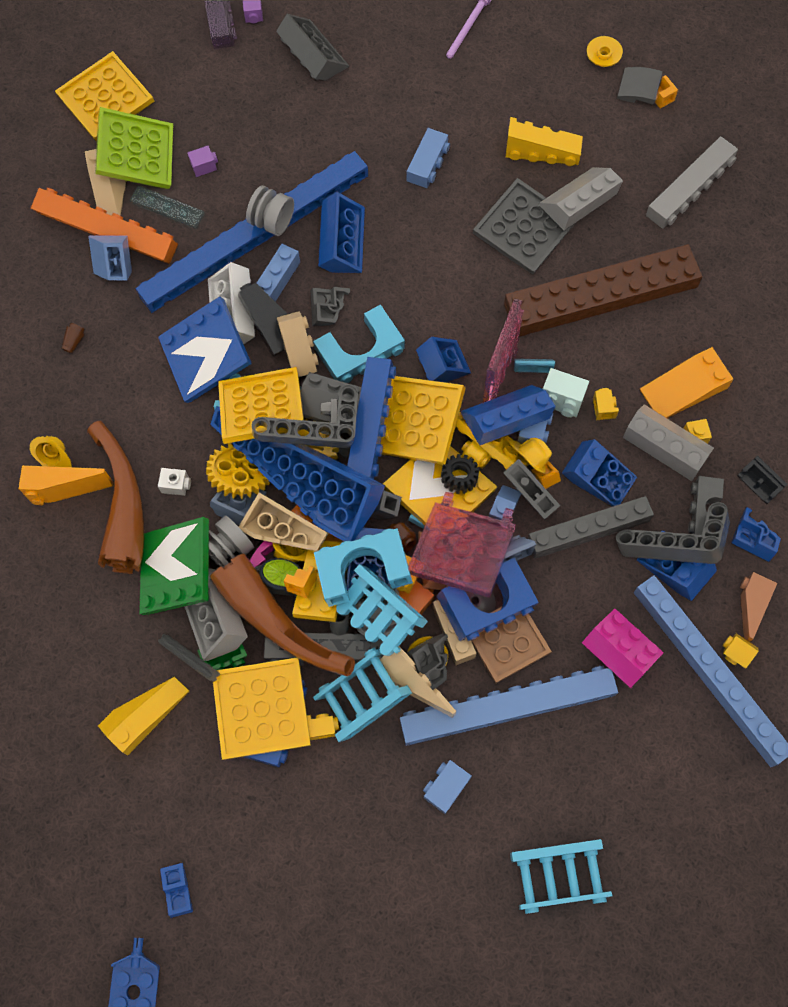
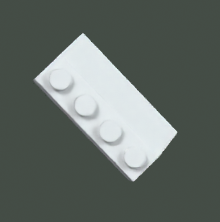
(227, 285)

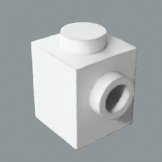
(174, 481)

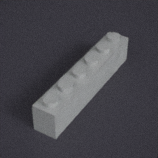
(692, 182)

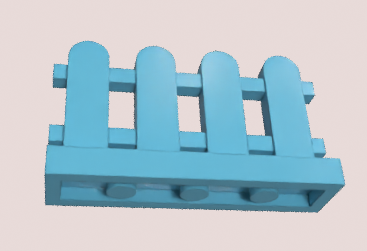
(389, 612)

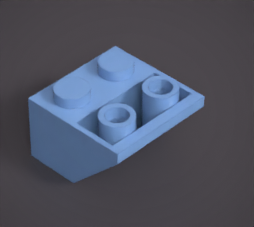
(110, 257)

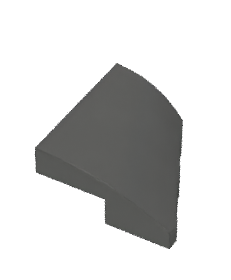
(326, 313)
(431, 659)

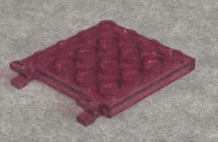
(504, 351)
(462, 548)

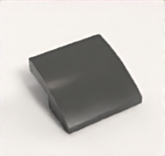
(639, 84)

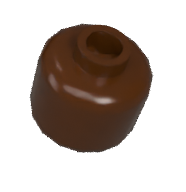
(407, 535)

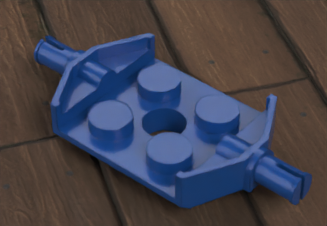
(138, 971)

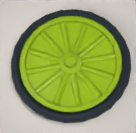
(275, 570)

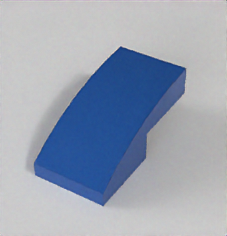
(176, 890)

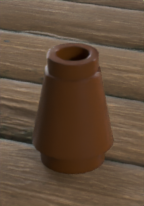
(72, 337)

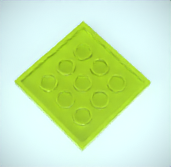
(134, 148)

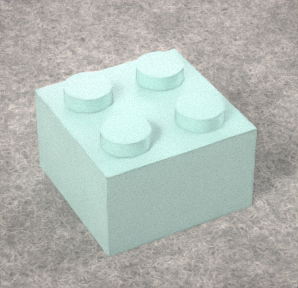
(565, 391)

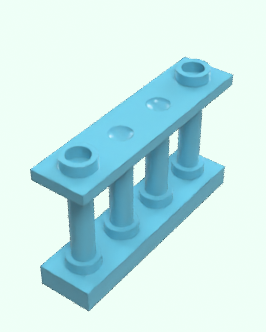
(379, 705)
(545, 857)

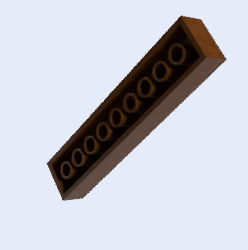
(606, 289)

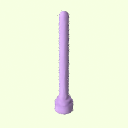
(481, 3)

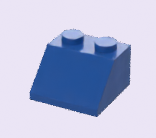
(442, 359)

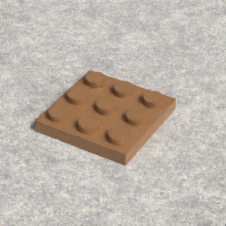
(511, 647)

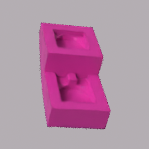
(263, 550)

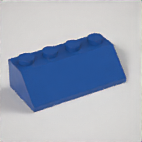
(341, 235)
(508, 413)

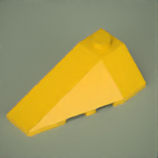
(137, 718)

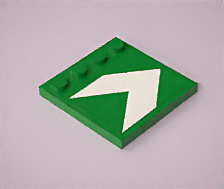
(175, 567)

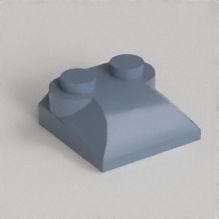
(232, 508)
(519, 548)

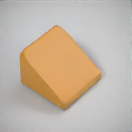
(548, 478)

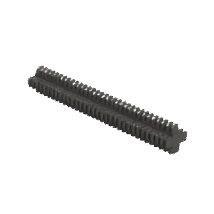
(189, 657)

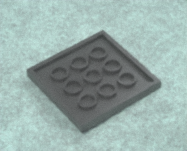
(521, 227)

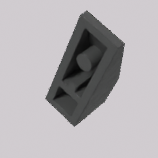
(531, 489)

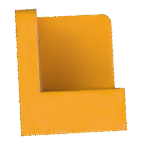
(666, 92)
(301, 582)

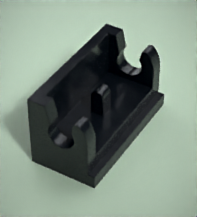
(762, 480)

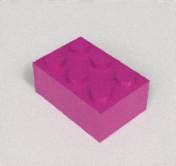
(622, 647)

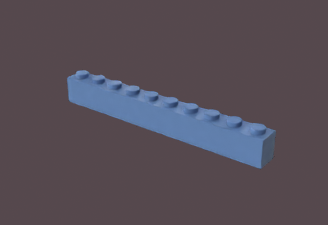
(713, 671)
(509, 705)

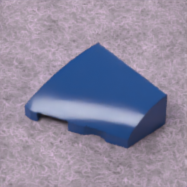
(761, 539)

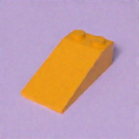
(688, 384)
(58, 483)

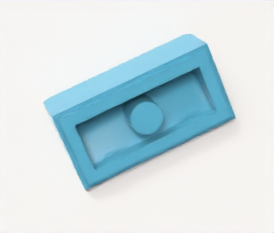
(533, 365)

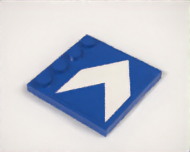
(204, 350)

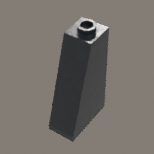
(264, 314)

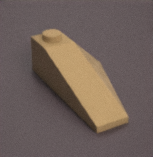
(106, 190)
(276, 524)
(403, 673)

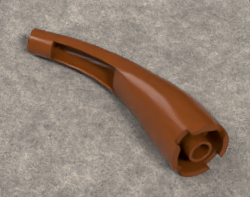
(124, 530)
(254, 602)

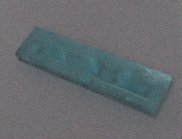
(167, 207)

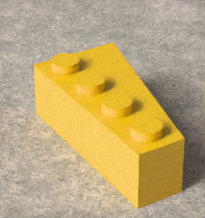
(542, 144)

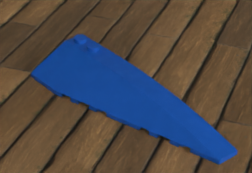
(323, 488)

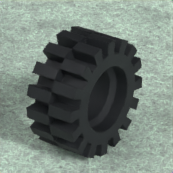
(460, 483)

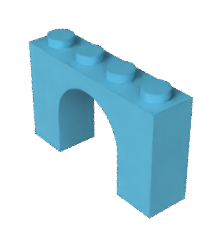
(346, 366)
(334, 561)

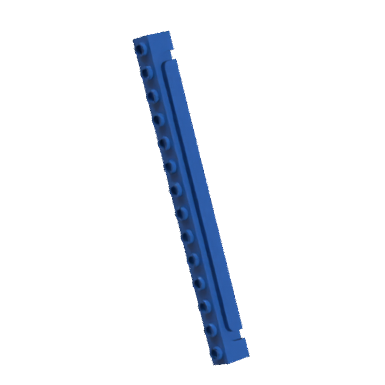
(244, 237)

